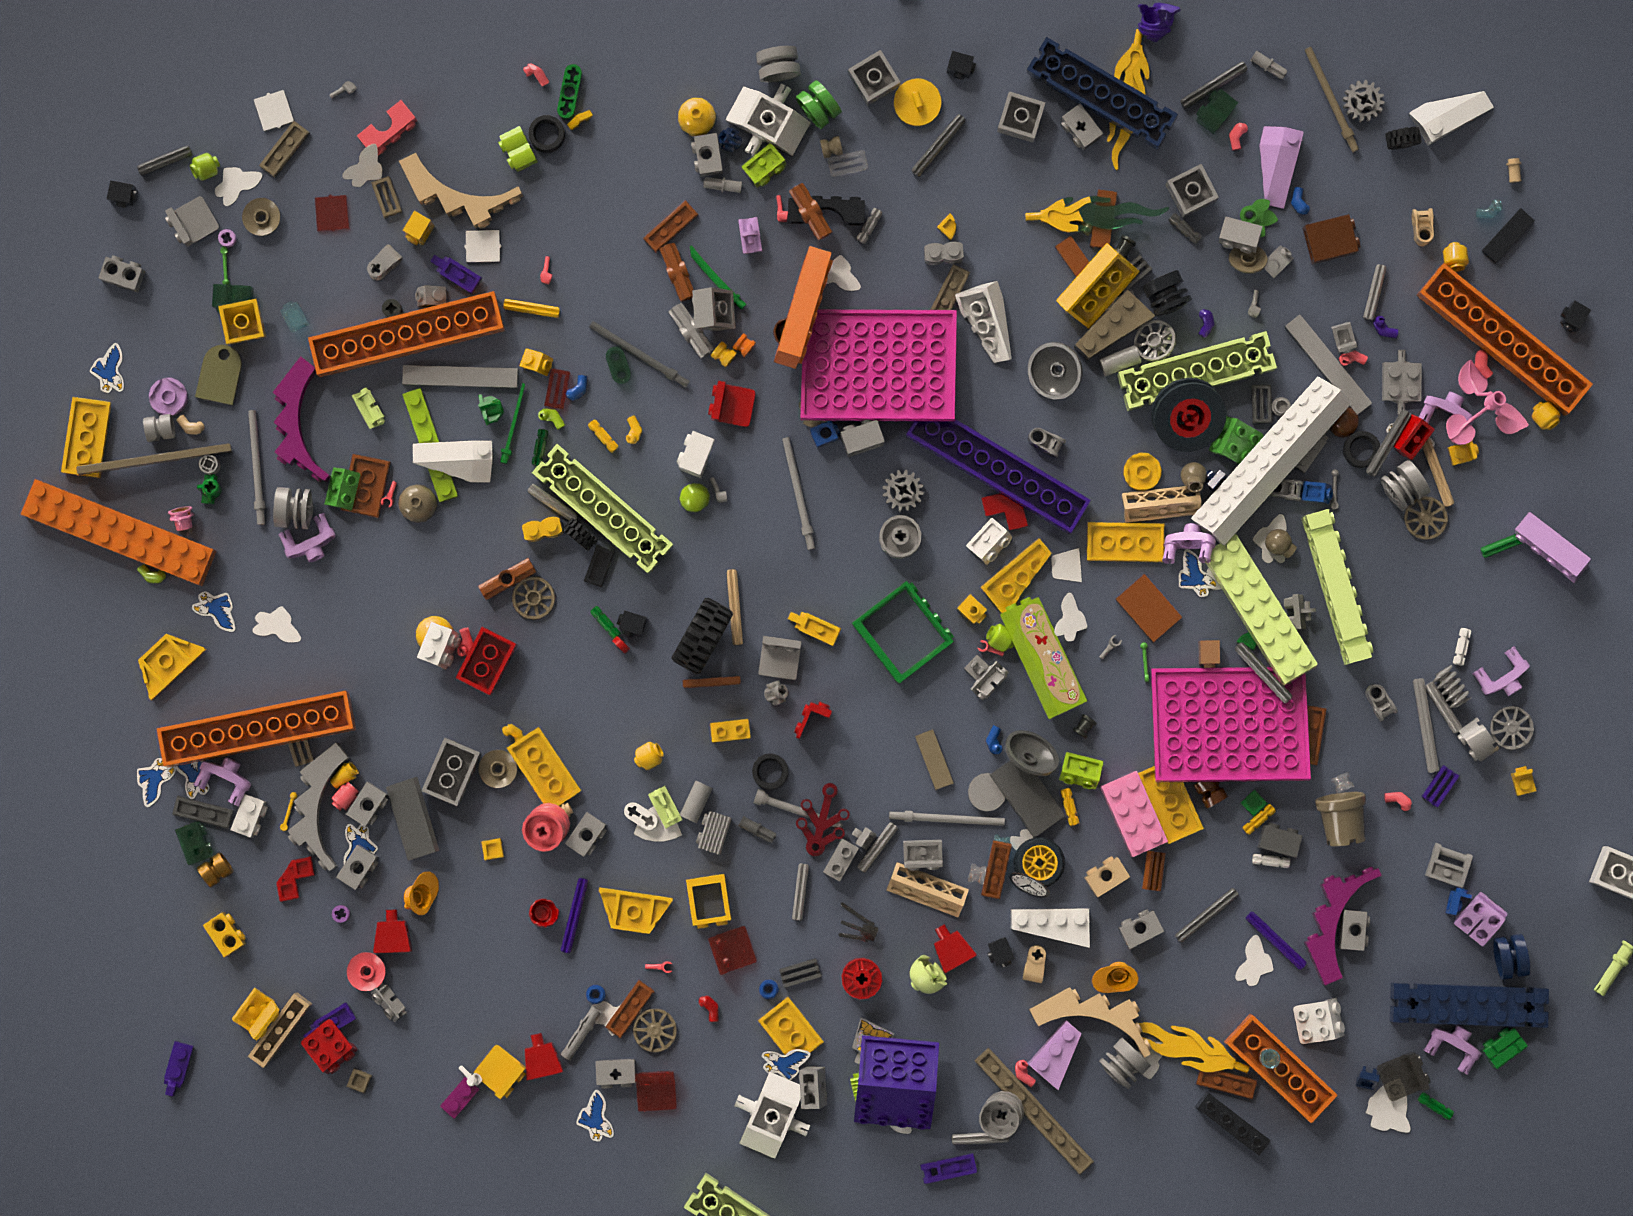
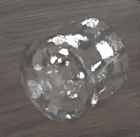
(1342, 782)
(977, 874)

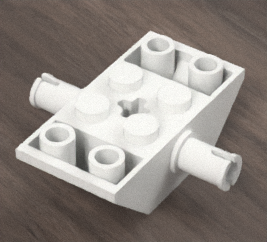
(786, 126)
(778, 1096)

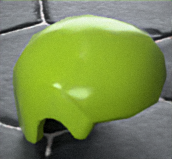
(694, 497)

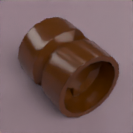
(1211, 793)

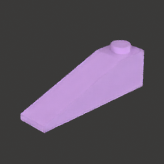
(1278, 158)

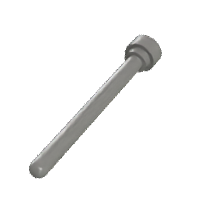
(762, 798)

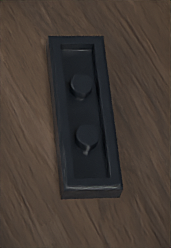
(1508, 235)

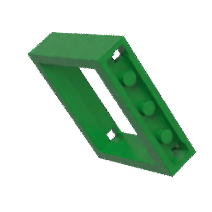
(934, 619)

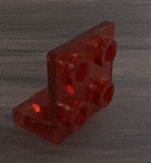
(732, 950)
(656, 1090)

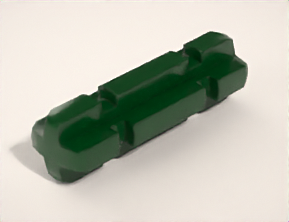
(539, 448)

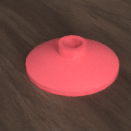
(356, 974)

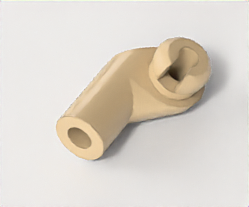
(190, 428)

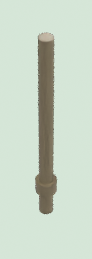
(1347, 132)

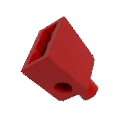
(392, 935)
(952, 949)
(541, 1058)

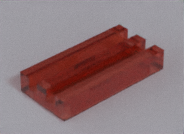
(549, 389)

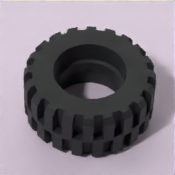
(702, 635)

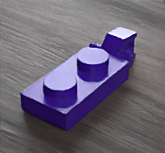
(457, 273)
(341, 1016)
(177, 1066)

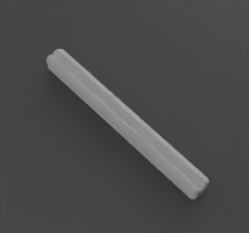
(1425, 725)

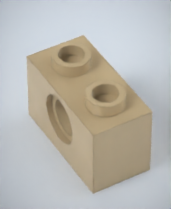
(1118, 875)

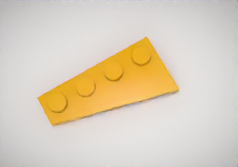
(1012, 580)

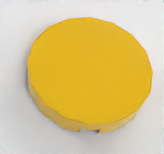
(1142, 471)

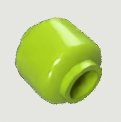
(204, 166)
(999, 638)

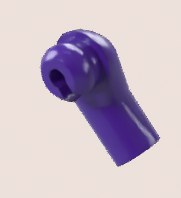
(1208, 320)
(1383, 330)

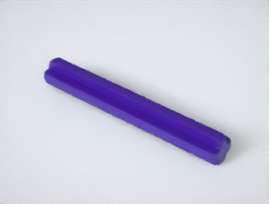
(574, 915)
(1276, 940)

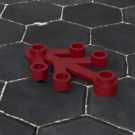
(821, 822)

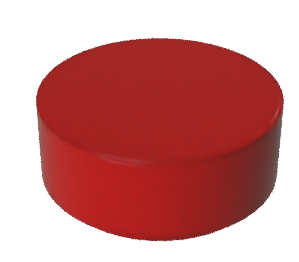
(620, 644)

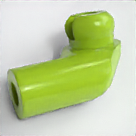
(551, 415)

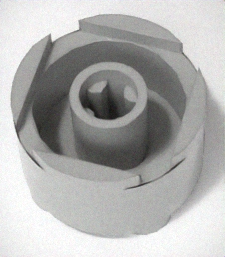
(1478, 740)

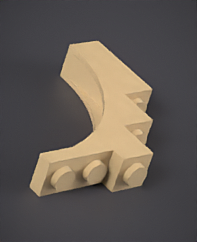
(453, 202)
(1067, 1004)

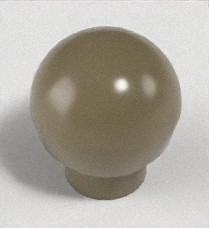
(1193, 476)
(1280, 543)

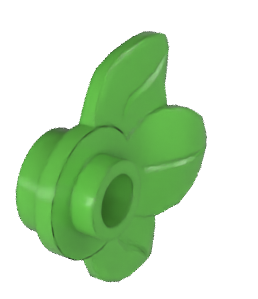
(1261, 214)

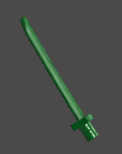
(714, 277)
(506, 452)

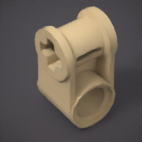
(1422, 222)
(1034, 967)

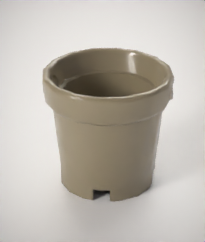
(1342, 817)

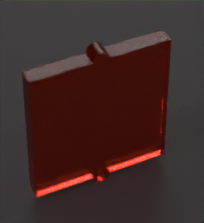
(331, 213)

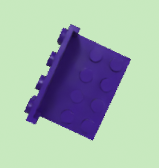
(896, 1082)

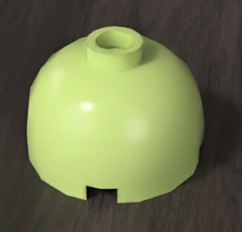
(927, 977)

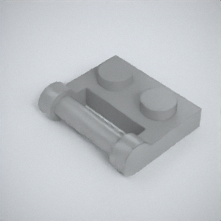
(1445, 871)

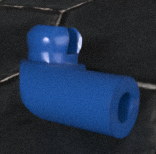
(1298, 203)

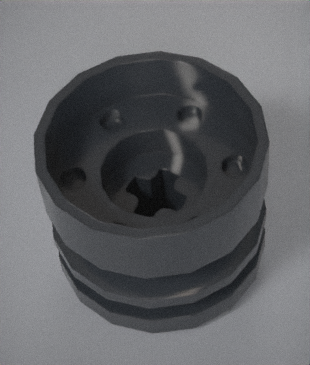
(1166, 292)

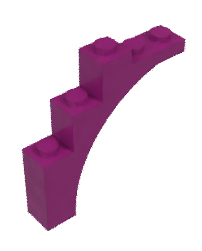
(291, 391)
(1322, 947)

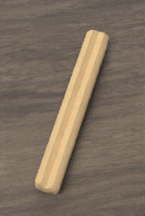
(1437, 473)
(734, 605)

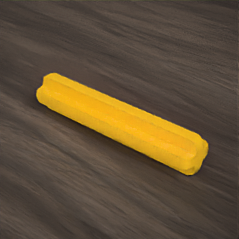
(531, 308)

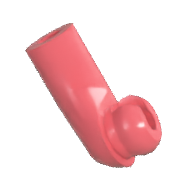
(466, 642)
(1022, 1073)

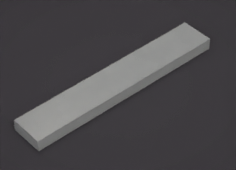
(1327, 363)
(460, 376)

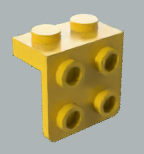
(257, 1013)
(500, 1071)

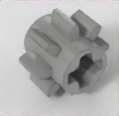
(776, 693)

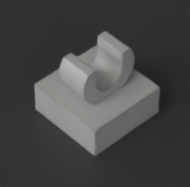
(977, 667)
(864, 838)

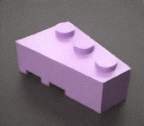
(1056, 1053)

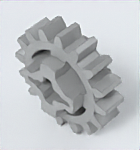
(1356, 98)
(895, 485)

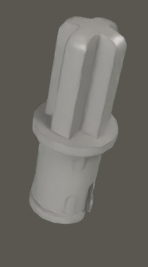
(1269, 65)
(722, 184)

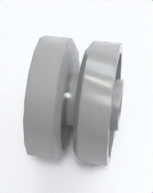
(778, 64)
(900, 525)

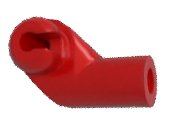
(712, 1006)

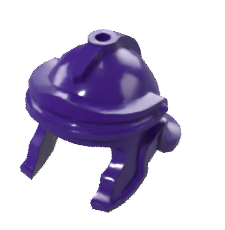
(1156, 20)

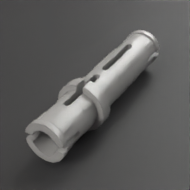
(584, 1028)

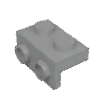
(922, 854)

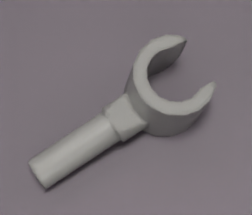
(348, 86)
(1254, 310)
(720, 496)
(1111, 645)

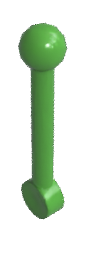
(224, 251)
(1144, 645)

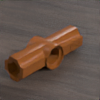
(810, 211)
(677, 271)
(495, 585)

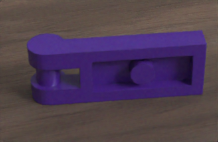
(949, 1168)

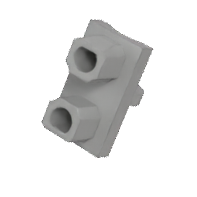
(1300, 614)

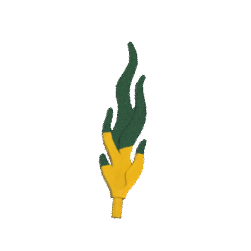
(1086, 211)

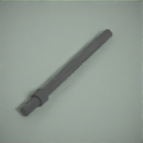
(671, 373)

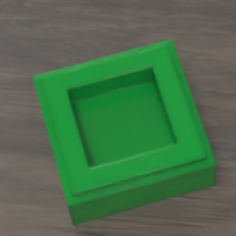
(1253, 803)

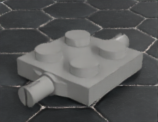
(1401, 381)

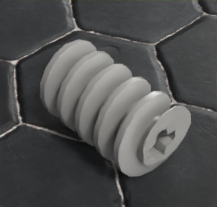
(1451, 687)

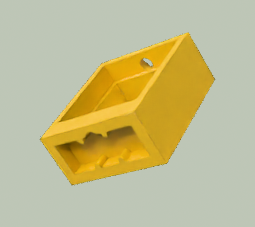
(703, 923)

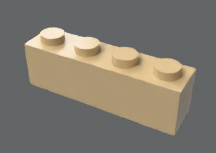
(280, 1030)

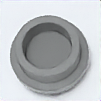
(1280, 406)

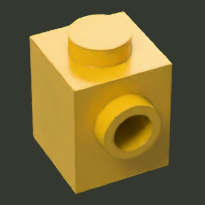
(972, 610)

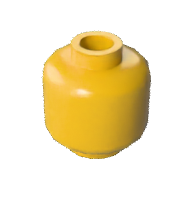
(1456, 256)
(1546, 415)
(648, 755)

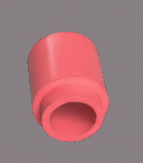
(344, 796)

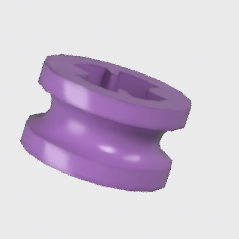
(338, 908)

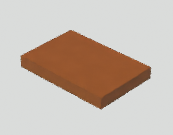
(370, 486)
(1148, 608)

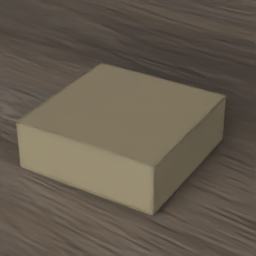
(359, 1080)

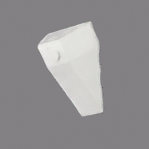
(1447, 115)
(986, 314)
(460, 459)

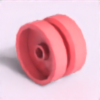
(546, 827)

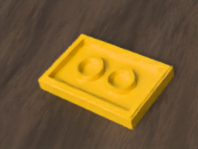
(790, 1028)

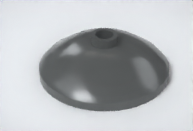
(1044, 370)
(1031, 753)

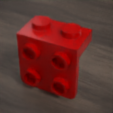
(732, 404)
(821, 708)
(328, 1047)

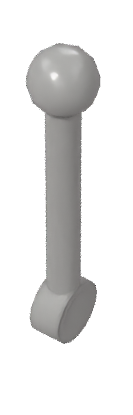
(1334, 505)

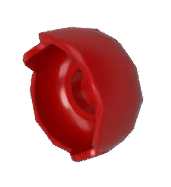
(543, 913)

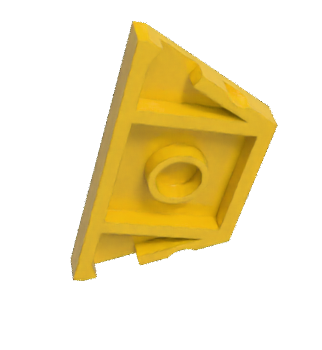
(166, 662)
(633, 910)

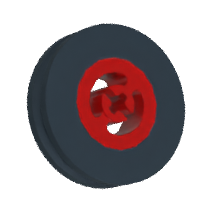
(1198, 429)

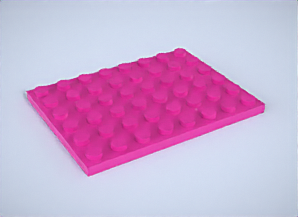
(880, 366)
(1227, 727)

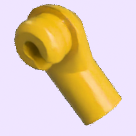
(635, 431)
(512, 730)

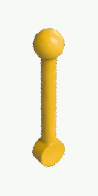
(284, 826)

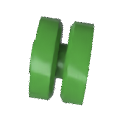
(818, 104)

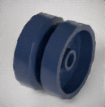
(1511, 956)

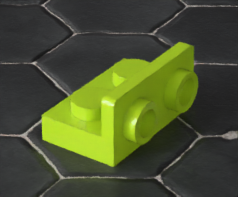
(764, 165)
(1081, 771)

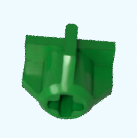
(490, 408)
(210, 488)

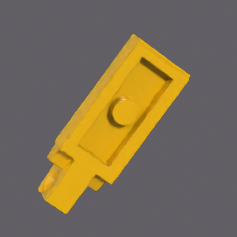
(815, 627)

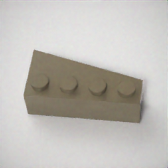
(1120, 320)

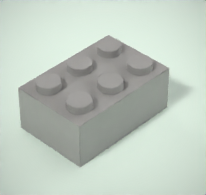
(451, 772)

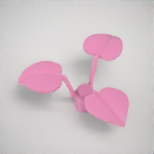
(1508, 419)

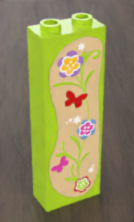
(1043, 657)

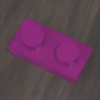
(459, 1098)

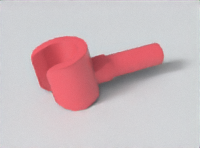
(781, 215)
(546, 277)
(390, 494)
(990, 649)
(658, 966)

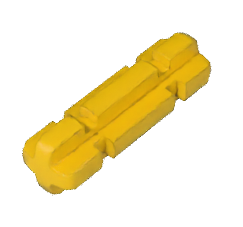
(603, 436)
(1069, 806)
(1259, 819)

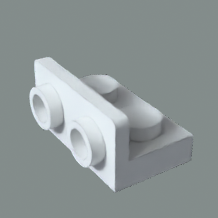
(989, 541)
(249, 815)

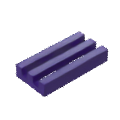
(1446, 790)

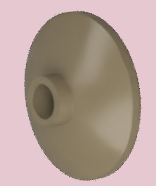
(254, 210)
(1248, 262)
(488, 764)

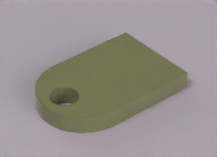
(219, 377)

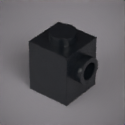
(961, 65)
(122, 194)
(1574, 316)
(631, 623)
(1000, 952)

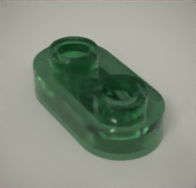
(618, 365)

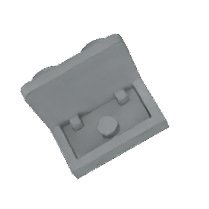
(192, 221)

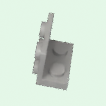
(779, 657)

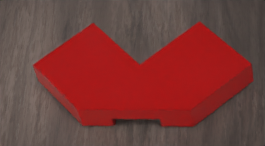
(1013, 512)
(287, 883)

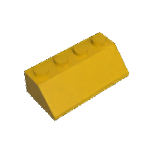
(1097, 286)

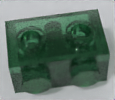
(194, 843)

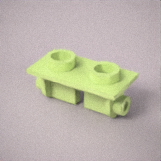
(370, 412)
(665, 807)

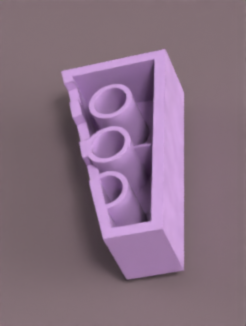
(1552, 547)

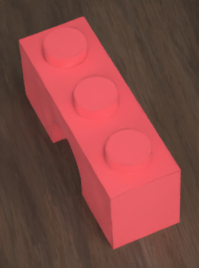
(402, 121)

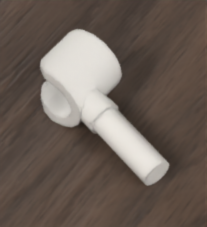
(472, 1080)

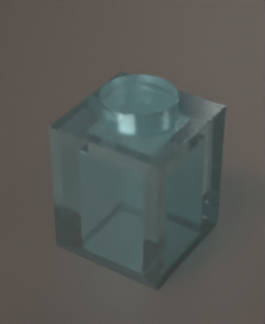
(294, 316)

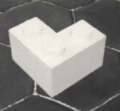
(696, 454)

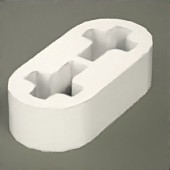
(644, 812)

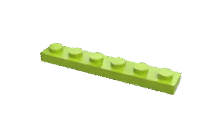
(427, 434)

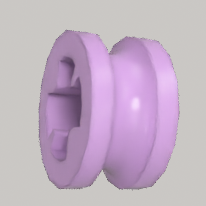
(222, 241)

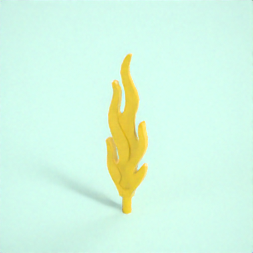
(1131, 64)
(1192, 1046)

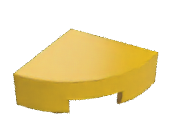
(585, 116)
(948, 227)

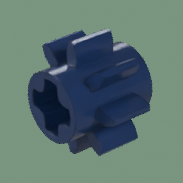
(730, 139)

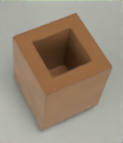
(1209, 653)

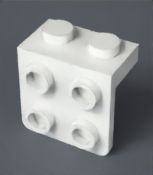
(439, 645)
(1319, 1021)

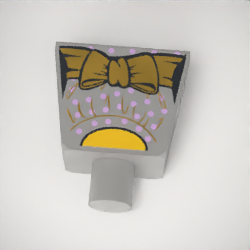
(868, 1029)

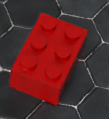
(486, 661)

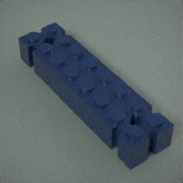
(1102, 93)
(1469, 1005)

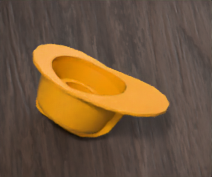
(422, 893)
(1115, 978)

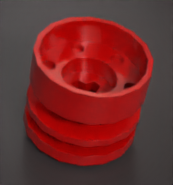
(871, 972)

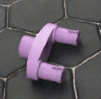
(1451, 405)
(1189, 539)
(312, 547)
(1509, 681)
(228, 771)
(1459, 1039)

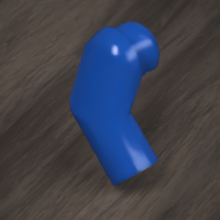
(579, 390)
(992, 741)

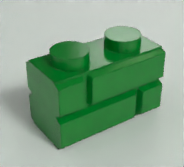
(1503, 1047)

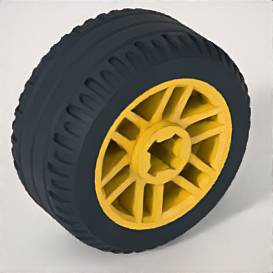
(1048, 852)

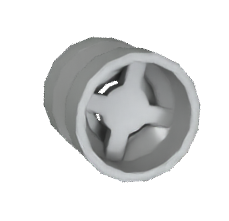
(213, 464)

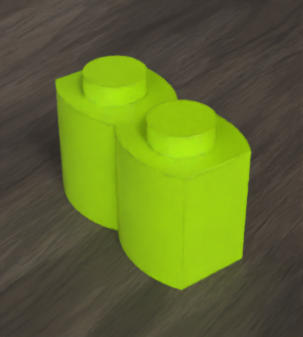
(518, 149)

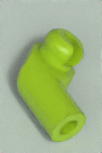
(151, 577)

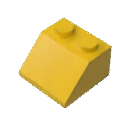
(242, 321)

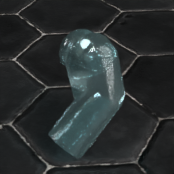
(1495, 207)

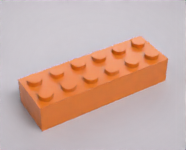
(804, 307)
(1290, 1078)

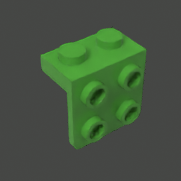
(1236, 440)

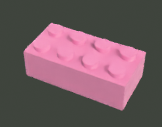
(1133, 814)

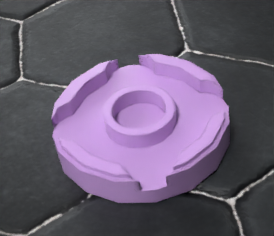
(168, 396)

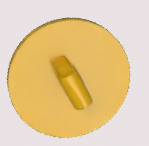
(917, 102)

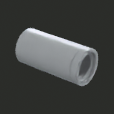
(1119, 360)
(696, 801)

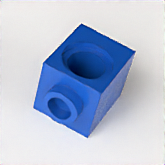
(820, 441)

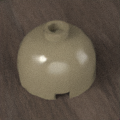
(417, 503)

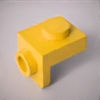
(536, 362)

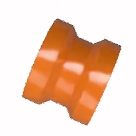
(744, 345)

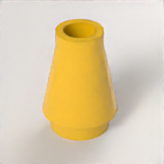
(345, 774)

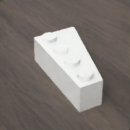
(1057, 924)

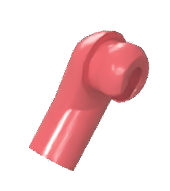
(538, 72)
(1235, 134)
(1347, 358)
(1481, 361)
(1400, 798)

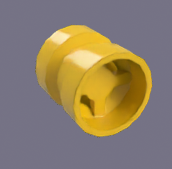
(724, 354)

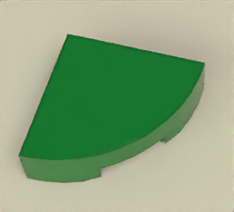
(1247, 640)

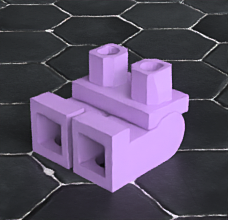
(1483, 910)

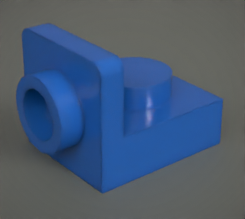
(1317, 492)
(1454, 903)

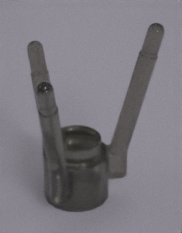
(867, 931)

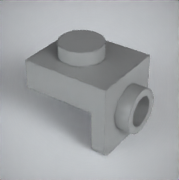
(1278, 261)
(430, 295)
(1344, 337)

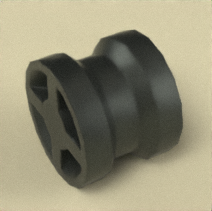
(395, 309)

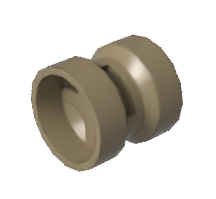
(833, 146)

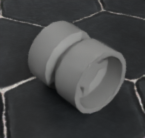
(157, 428)

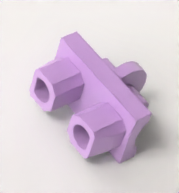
(750, 235)

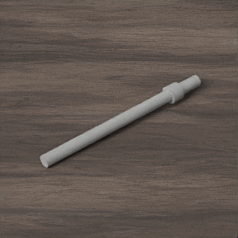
(259, 504)
(806, 529)
(909, 816)

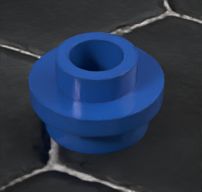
(773, 984)
(591, 999)

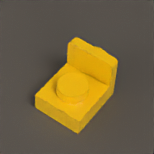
(1463, 453)
(1523, 781)

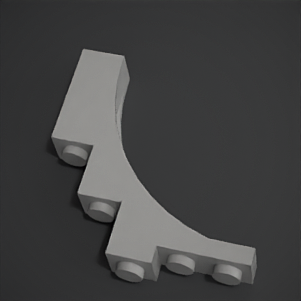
(318, 776)

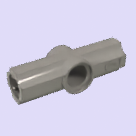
(687, 329)

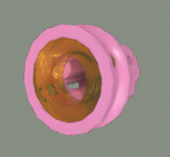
(181, 517)

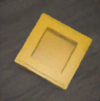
(492, 849)

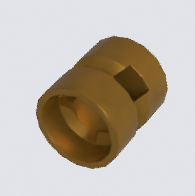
(214, 870)

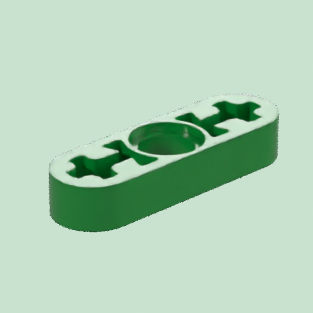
(567, 77)

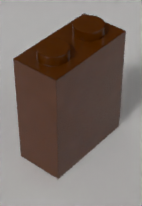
(1331, 239)

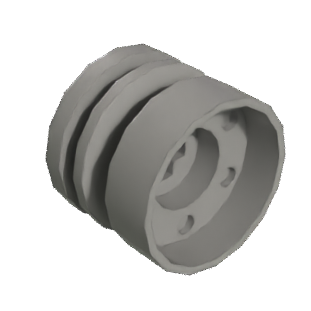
(1402, 487)
(292, 508)
(1124, 1063)
(997, 1124)

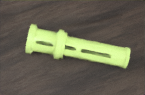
(1620, 960)

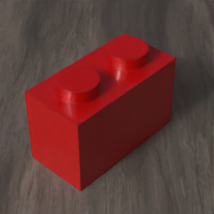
(1413, 437)

